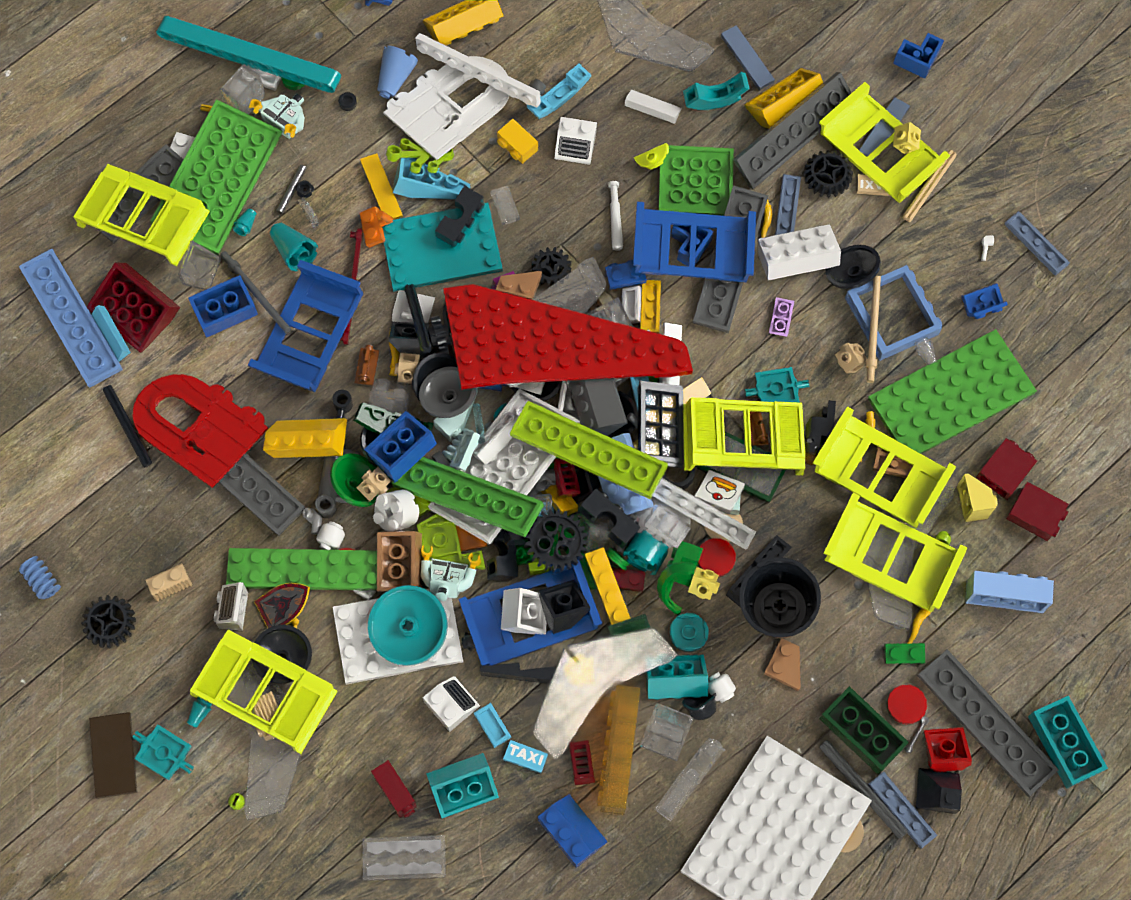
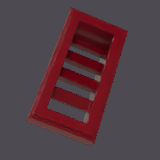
(560, 484)
(582, 775)

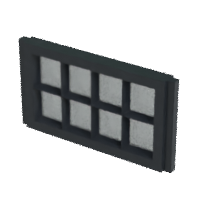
(661, 422)

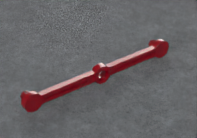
(358, 235)

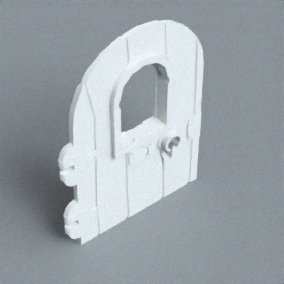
(429, 110)

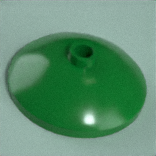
(347, 475)

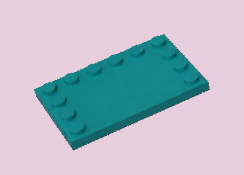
(424, 260)

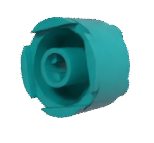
(646, 552)

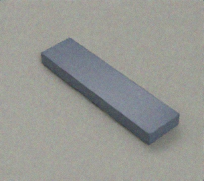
(747, 58)
(882, 130)
(787, 204)
(1037, 243)
(902, 810)

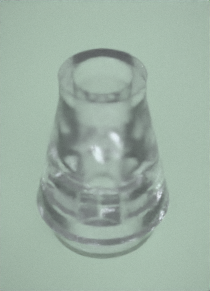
(926, 351)

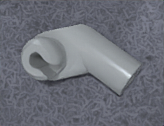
(314, 518)

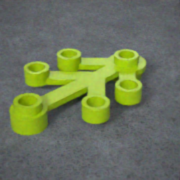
(394, 153)

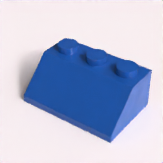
(400, 446)
(572, 830)

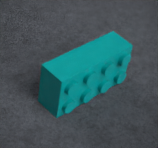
(1067, 742)

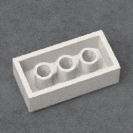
(799, 252)

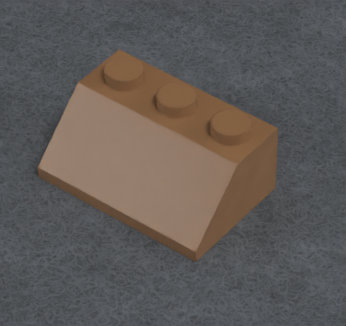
(398, 559)

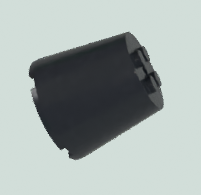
(785, 583)

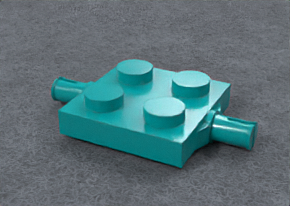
(777, 386)
(163, 752)

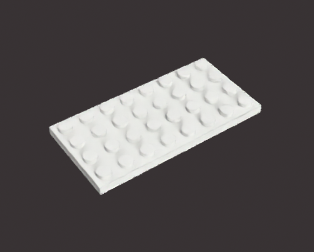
(514, 467)

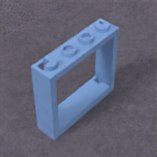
(917, 292)

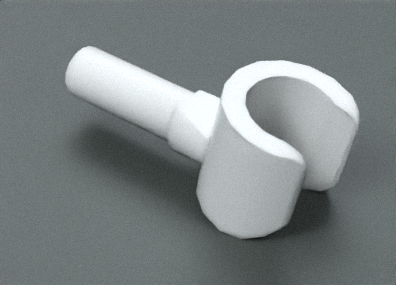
(986, 241)

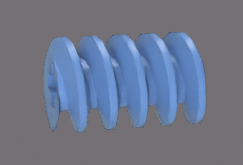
(38, 579)

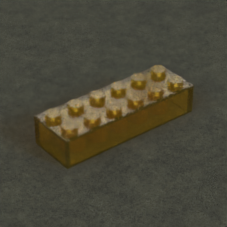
(620, 749)

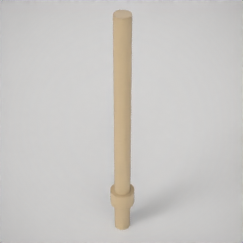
(871, 362)

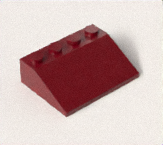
(134, 305)

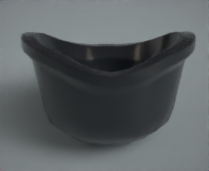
(700, 708)

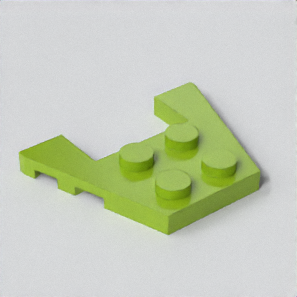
(445, 542)

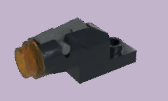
(817, 431)

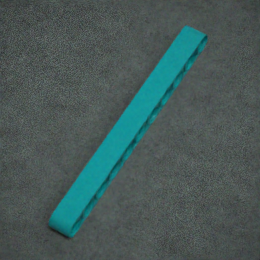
(249, 53)

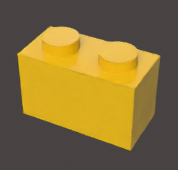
(517, 141)

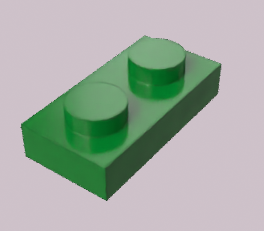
(904, 653)

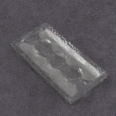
(404, 858)

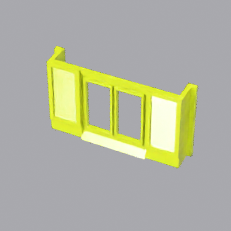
(853, 120)
(171, 229)
(706, 436)
(847, 447)
(933, 569)
(299, 710)

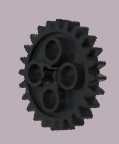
(572, 546)

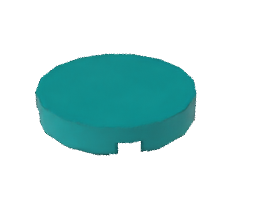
(689, 632)

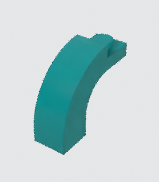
(716, 96)

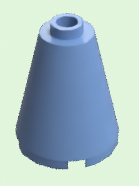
(394, 70)

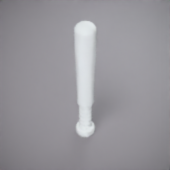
(616, 228)

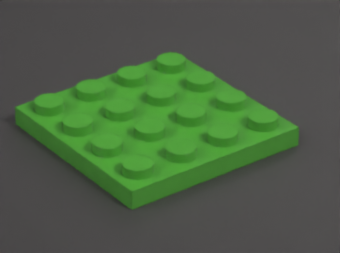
(696, 180)

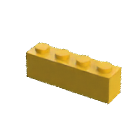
(607, 586)

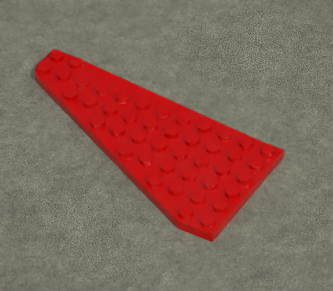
(527, 341)

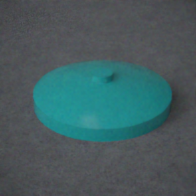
(407, 625)

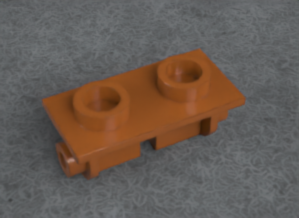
(366, 366)
(757, 428)

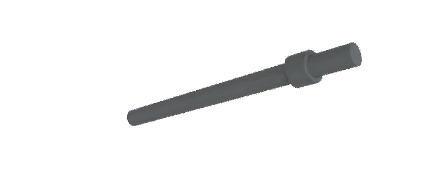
(235, 268)

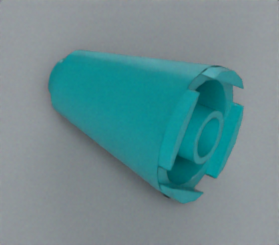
(293, 245)

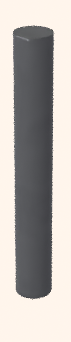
(291, 189)

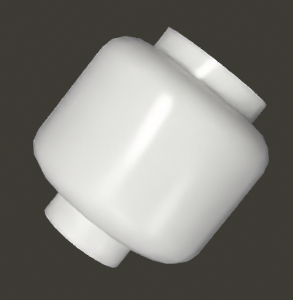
(330, 536)
(722, 686)

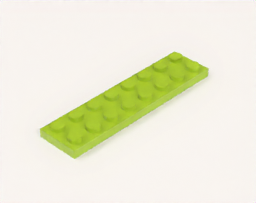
(589, 449)

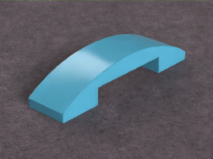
(562, 92)

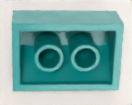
(678, 678)
(462, 785)

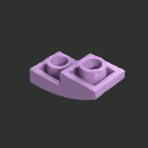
(781, 317)

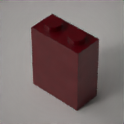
(1006, 468)
(1038, 511)
(394, 789)

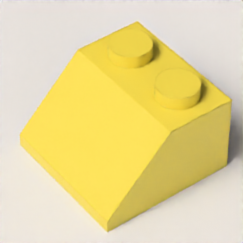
(975, 499)

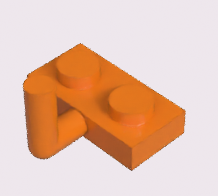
(372, 225)

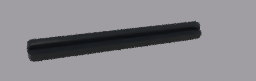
(418, 319)
(127, 426)

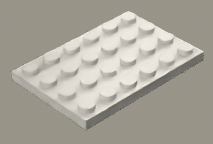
(361, 659)

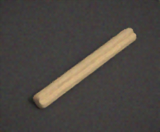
(928, 188)

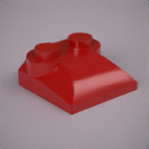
(947, 749)

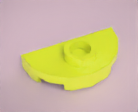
(653, 157)

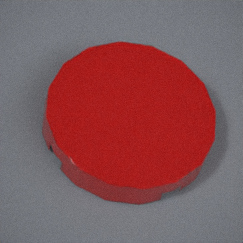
(717, 556)
(906, 704)

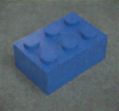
(223, 306)

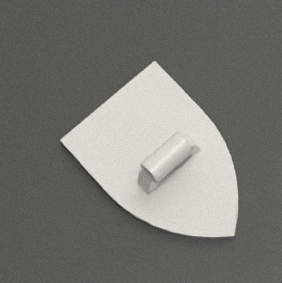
(402, 312)

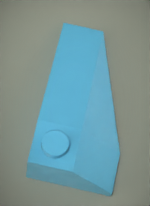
(425, 183)

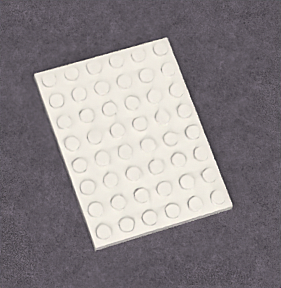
(776, 830)

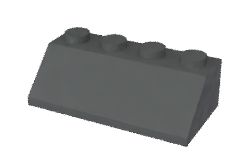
(598, 404)

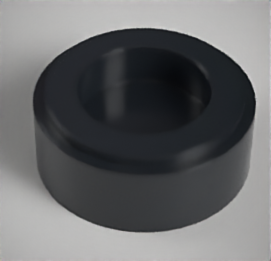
(347, 101)

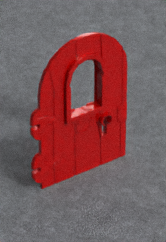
(220, 430)

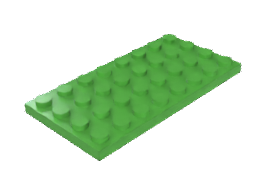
(224, 169)
(952, 394)

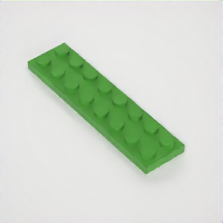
(471, 496)
(304, 566)

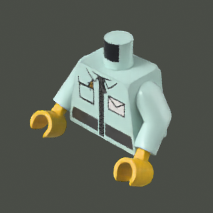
(282, 113)
(447, 577)

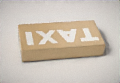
(867, 186)

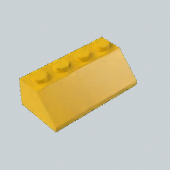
(462, 19)
(783, 97)
(306, 438)

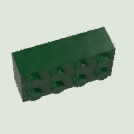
(863, 730)

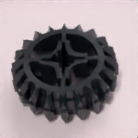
(824, 182)
(94, 616)

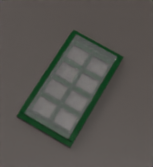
(758, 481)

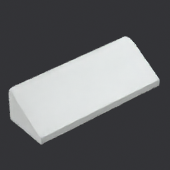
(652, 106)
(495, 439)

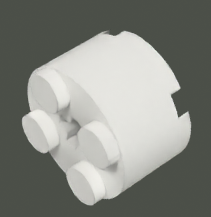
(396, 510)

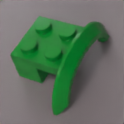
(678, 570)

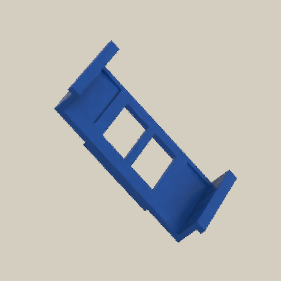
(733, 244)
(321, 291)
(497, 645)

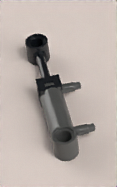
(326, 491)

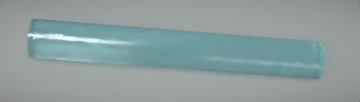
(478, 422)

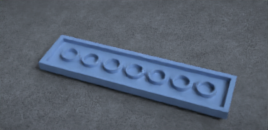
(70, 318)

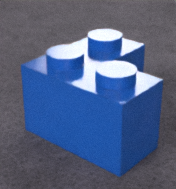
(917, 58)
(682, 234)

